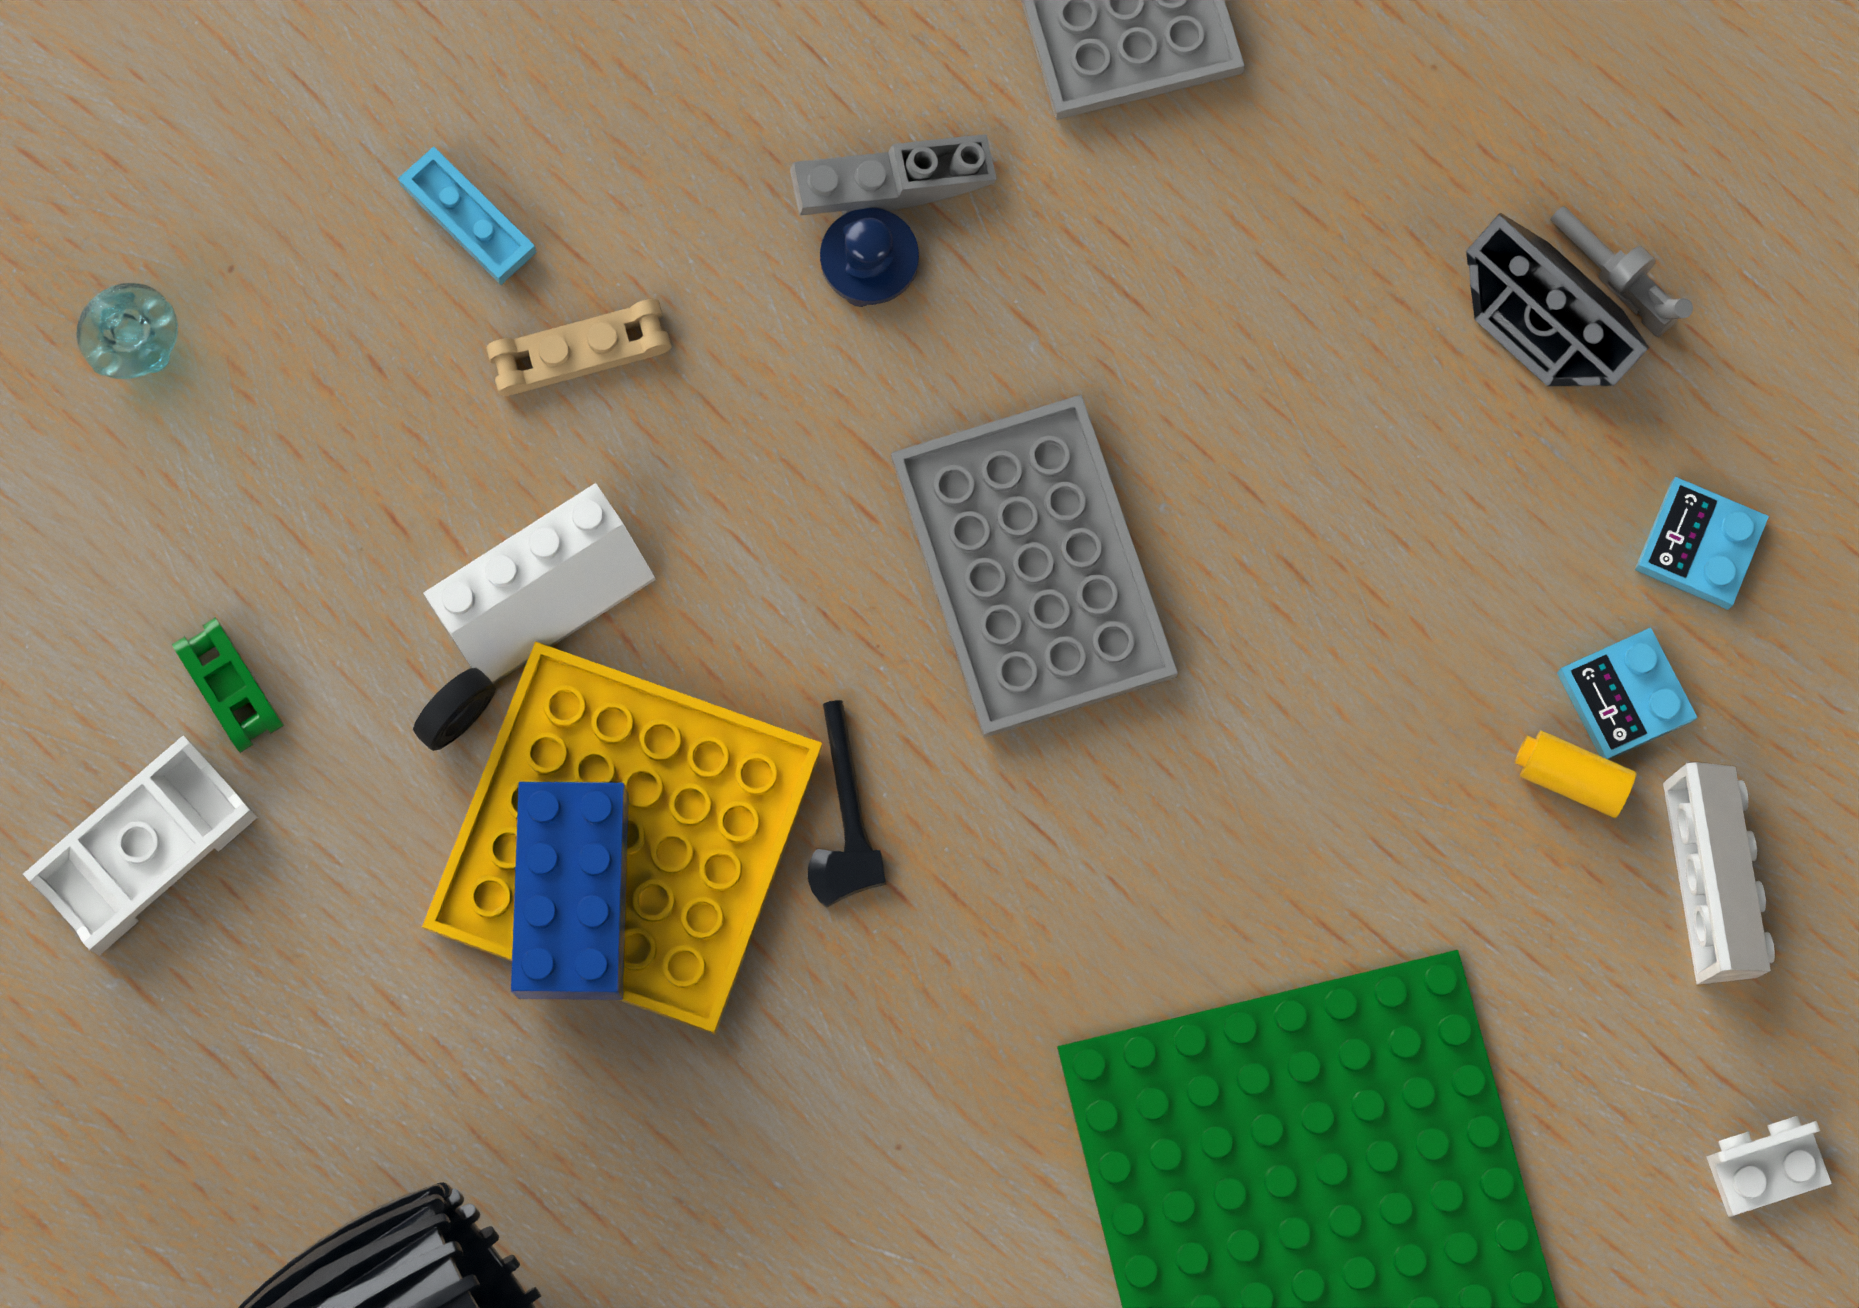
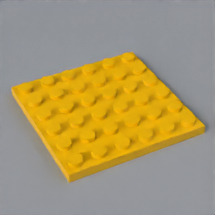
(704, 824)

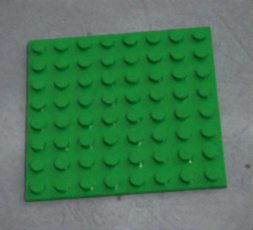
(1309, 1152)

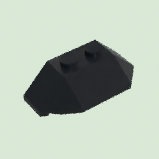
(1548, 310)

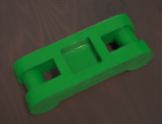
(227, 684)

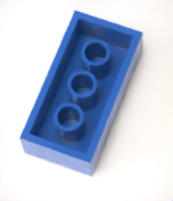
(570, 891)

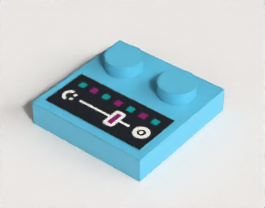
(1701, 543)
(1627, 694)

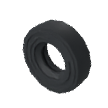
(454, 709)

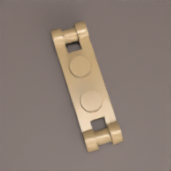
(579, 348)

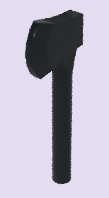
(858, 868)

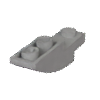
(894, 179)

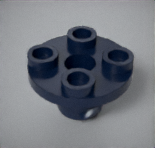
(869, 256)

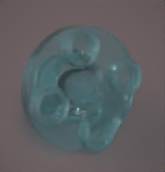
(127, 331)

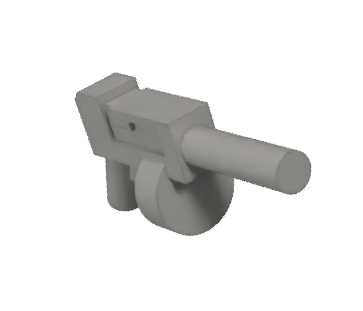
(1627, 276)

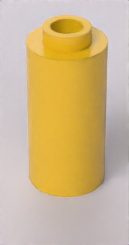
(1575, 773)

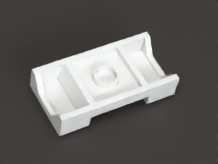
(139, 844)

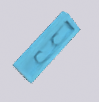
(467, 215)

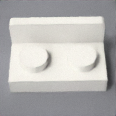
(1769, 1168)

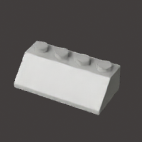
(540, 584)
(1717, 873)

